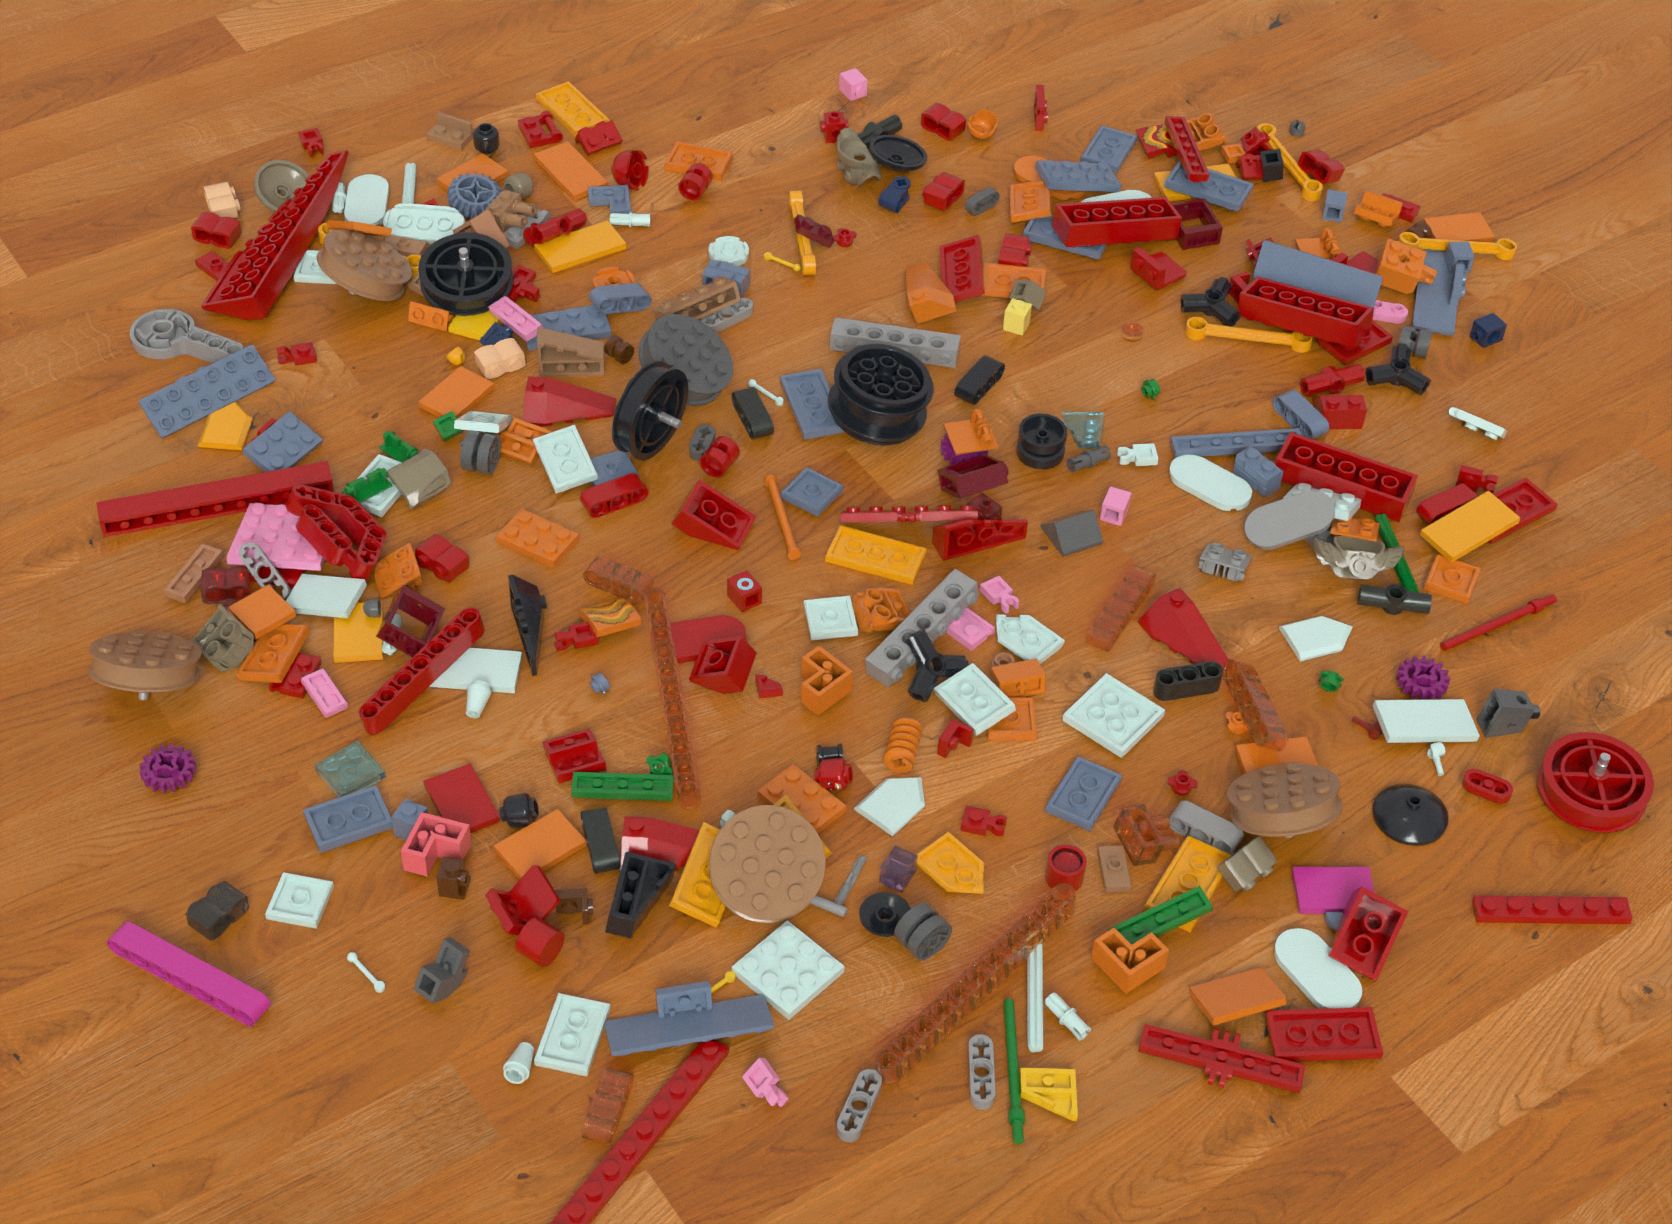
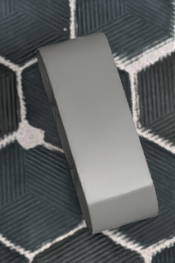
(1205, 826)

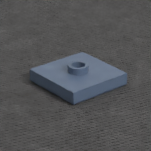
(612, 466)
(812, 491)

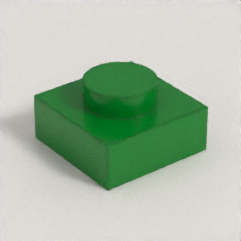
(445, 426)

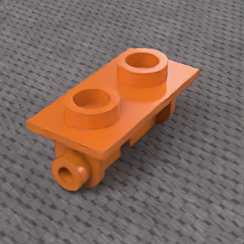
(429, 316)

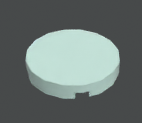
(729, 250)

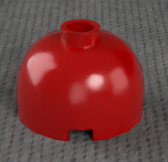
(630, 169)

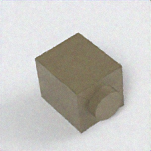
(1028, 292)

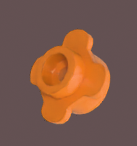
(1236, 722)

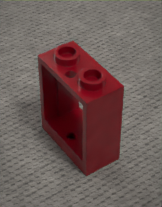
(1202, 235)
(973, 476)
(428, 613)

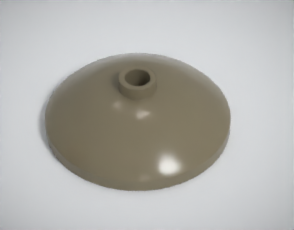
(276, 178)

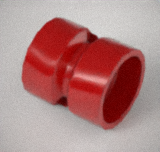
(695, 181)
(719, 456)

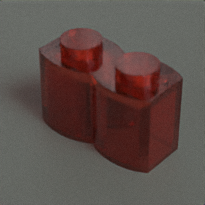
(222, 583)

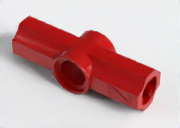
(558, 226)
(1332, 379)

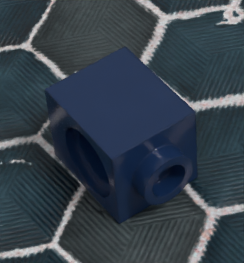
(1488, 330)

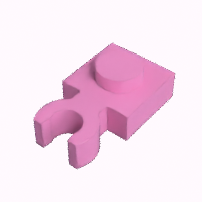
(1000, 592)

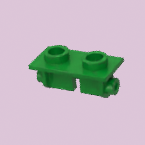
(396, 448)
(366, 488)

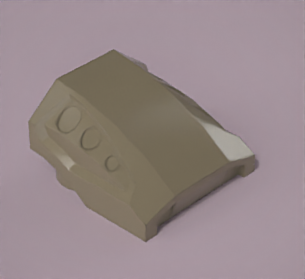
(420, 478)
(224, 640)

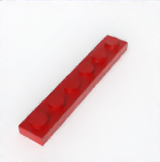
(1187, 149)
(1551, 909)

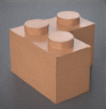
(486, 225)

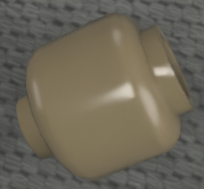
(519, 183)

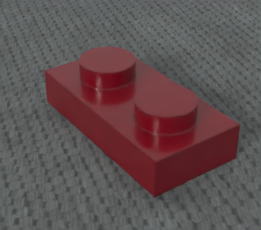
(814, 231)

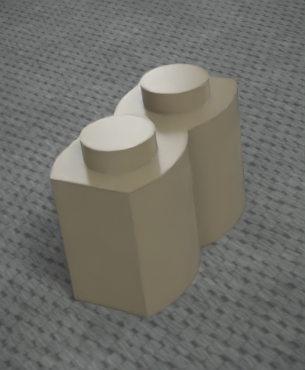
(1247, 864)

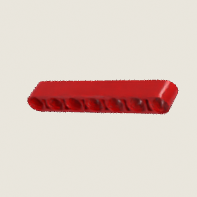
(421, 670)

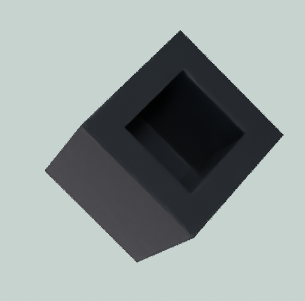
(1271, 165)

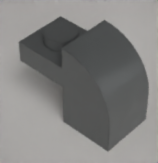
(444, 975)

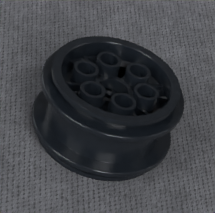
(880, 394)

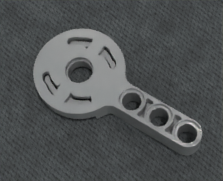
(174, 340)

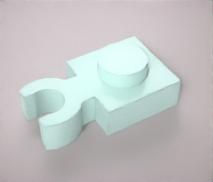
(1140, 454)

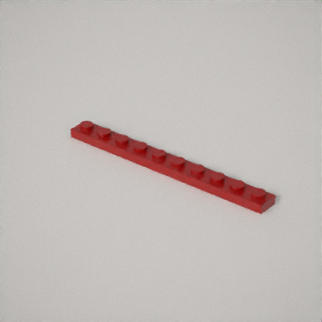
(643, 1134)

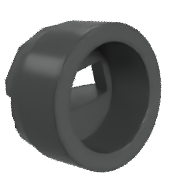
(1297, 128)
(372, 607)

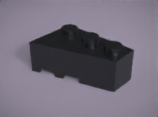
(637, 892)

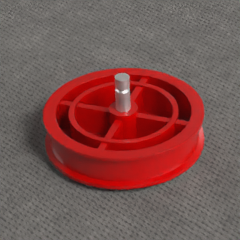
(1595, 782)

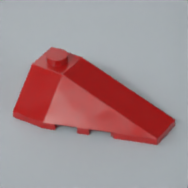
(556, 401)
(971, 536)
(1181, 626)
(657, 840)

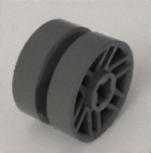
(480, 452)
(923, 931)

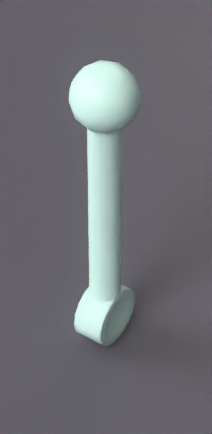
(778, 400)
(379, 986)

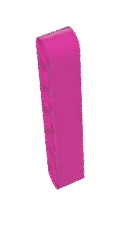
(189, 973)

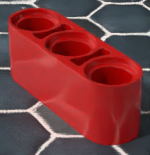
(614, 495)
(1445, 503)

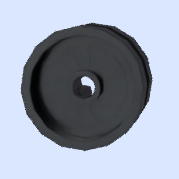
(1041, 441)

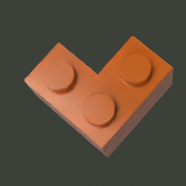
(825, 681)
(1127, 963)

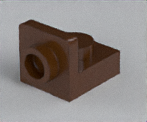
(573, 902)

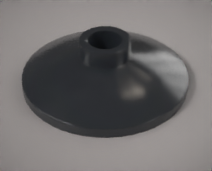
(882, 906)

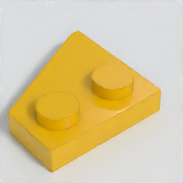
(1051, 1090)

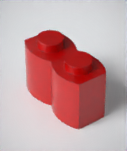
(943, 121)
(1321, 166)
(943, 191)
(216, 230)
(1015, 250)
(442, 558)

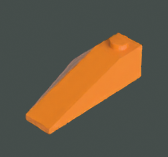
(927, 293)

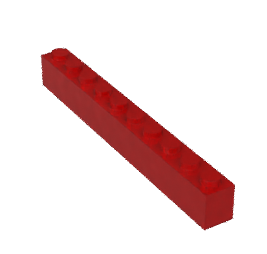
(207, 499)

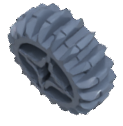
(472, 194)

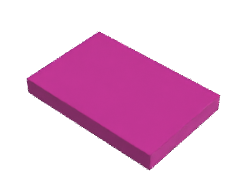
(1327, 888)

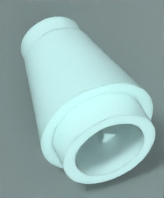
(477, 697)
(519, 1064)

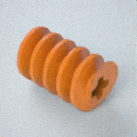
(902, 745)

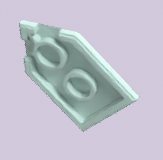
(1027, 637)
(1316, 637)
(893, 803)

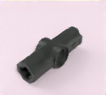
(886, 127)
(1394, 599)

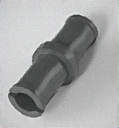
(1088, 458)

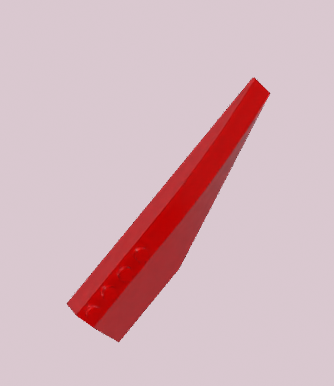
(263, 269)

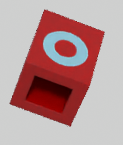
(744, 591)

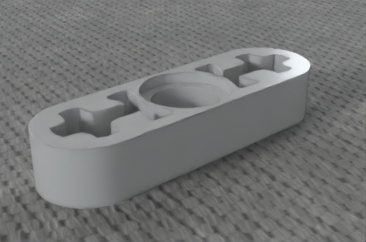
(738, 311)
(259, 554)
(976, 1081)
(860, 1116)

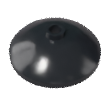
(897, 153)
(1410, 814)

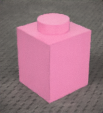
(853, 84)
(1115, 506)

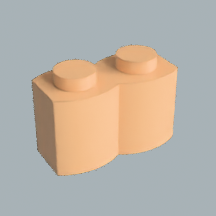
(222, 200)
(499, 358)

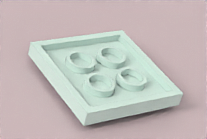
(1113, 715)
(788, 969)

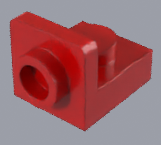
(1250, 167)
(1239, 283)
(953, 735)

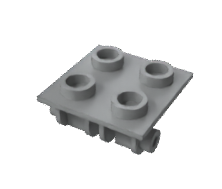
(1218, 554)

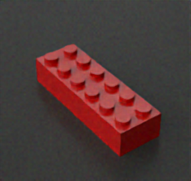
(1116, 221)
(1305, 312)
(1378, 485)

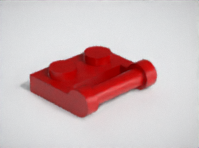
(534, 133)

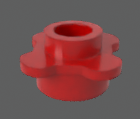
(527, 235)
(844, 237)
(1182, 783)

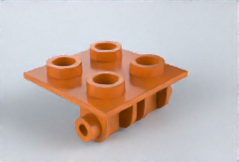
(1323, 247)
(971, 434)
(1355, 528)
(397, 570)

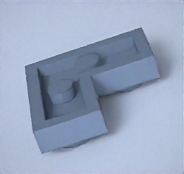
(614, 196)

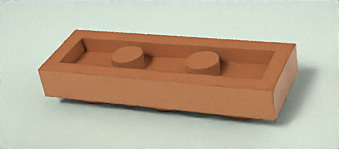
(190, 575)

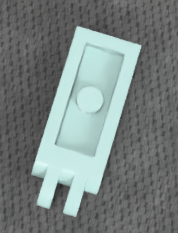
(1473, 423)

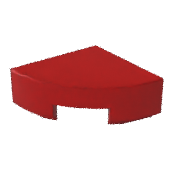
(767, 687)

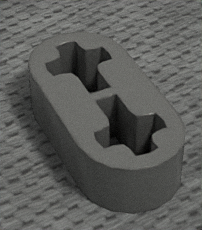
(982, 201)
(697, 441)

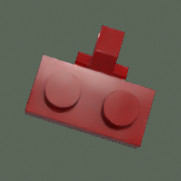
(523, 285)

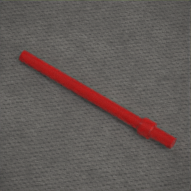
(1533, 606)

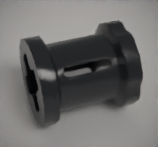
(828, 752)

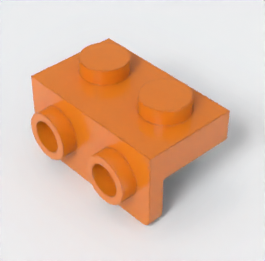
(1379, 209)

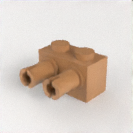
(510, 210)

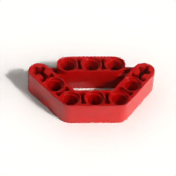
(318, 520)

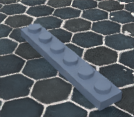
(1230, 442)

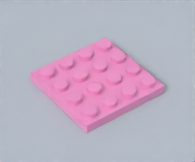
(277, 535)

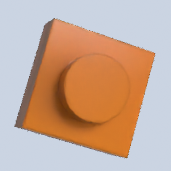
(1232, 152)

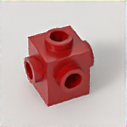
(832, 125)
(1255, 141)

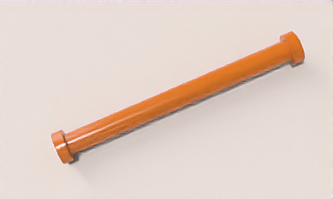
(793, 551)

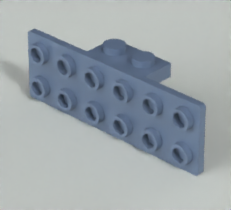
(1316, 274)
(1438, 302)
(206, 391)
(685, 1017)

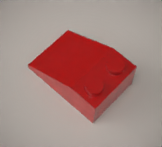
(713, 517)
(1366, 932)

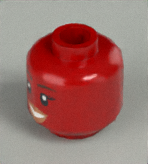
(834, 774)

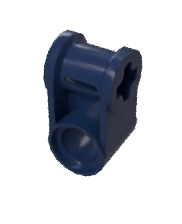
(895, 195)

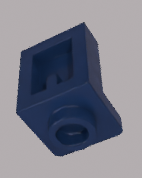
(495, 334)

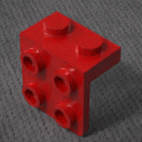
(1156, 269)
(528, 899)

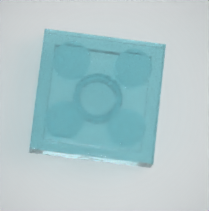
(350, 770)

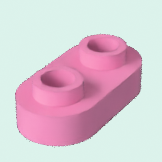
(1390, 312)

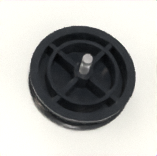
(465, 273)
(650, 410)

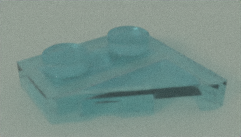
(1085, 428)

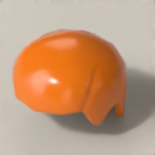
(982, 124)

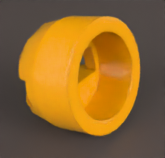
(456, 356)

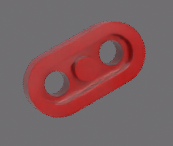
(1487, 786)

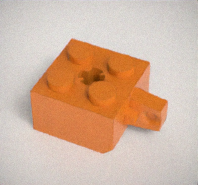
(1403, 267)

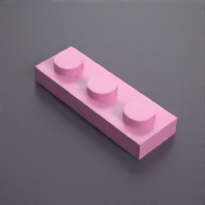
(515, 318)

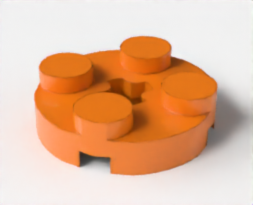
(612, 274)

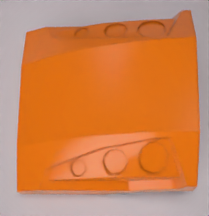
(1206, 131)
(879, 609)

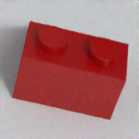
(1342, 410)
(723, 665)

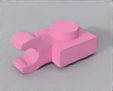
(762, 1081)

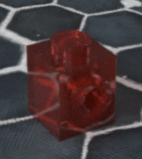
(988, 508)

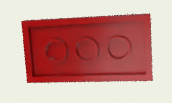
(963, 268)
(1525, 501)
(1324, 1034)

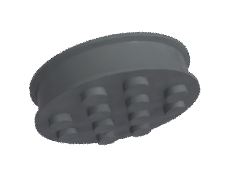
(694, 350)

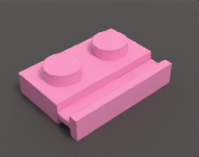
(970, 629)

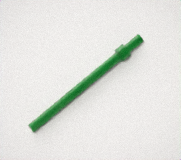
(1016, 1114)

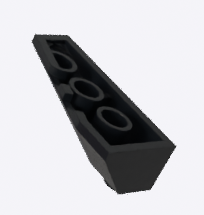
(528, 614)

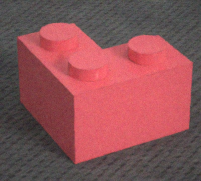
(434, 838)

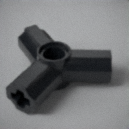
(1212, 302)
(1398, 372)
(926, 676)

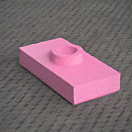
(324, 693)

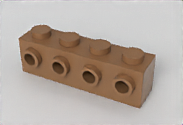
(701, 301)

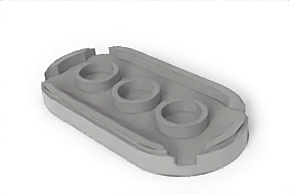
(1289, 520)

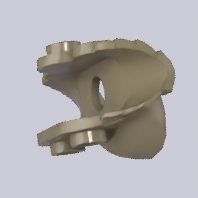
(855, 171)
(1356, 556)

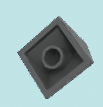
(1074, 532)

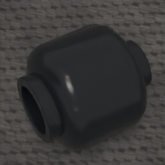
(486, 138)
(519, 810)

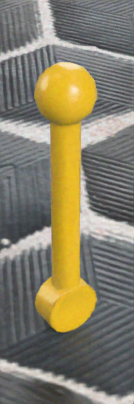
(768, 256)
(729, 977)

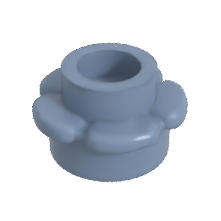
(599, 683)

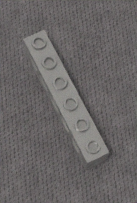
(927, 346)
(934, 615)

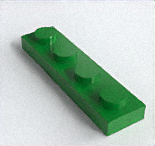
(622, 786)
(1166, 916)

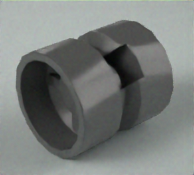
(1420, 338)

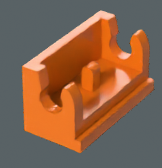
(1020, 678)

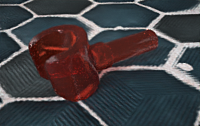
(1374, 730)

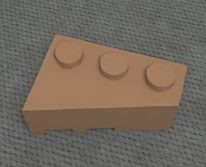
(568, 354)

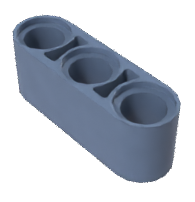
(620, 298)
(1300, 414)

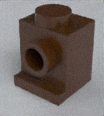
(452, 878)

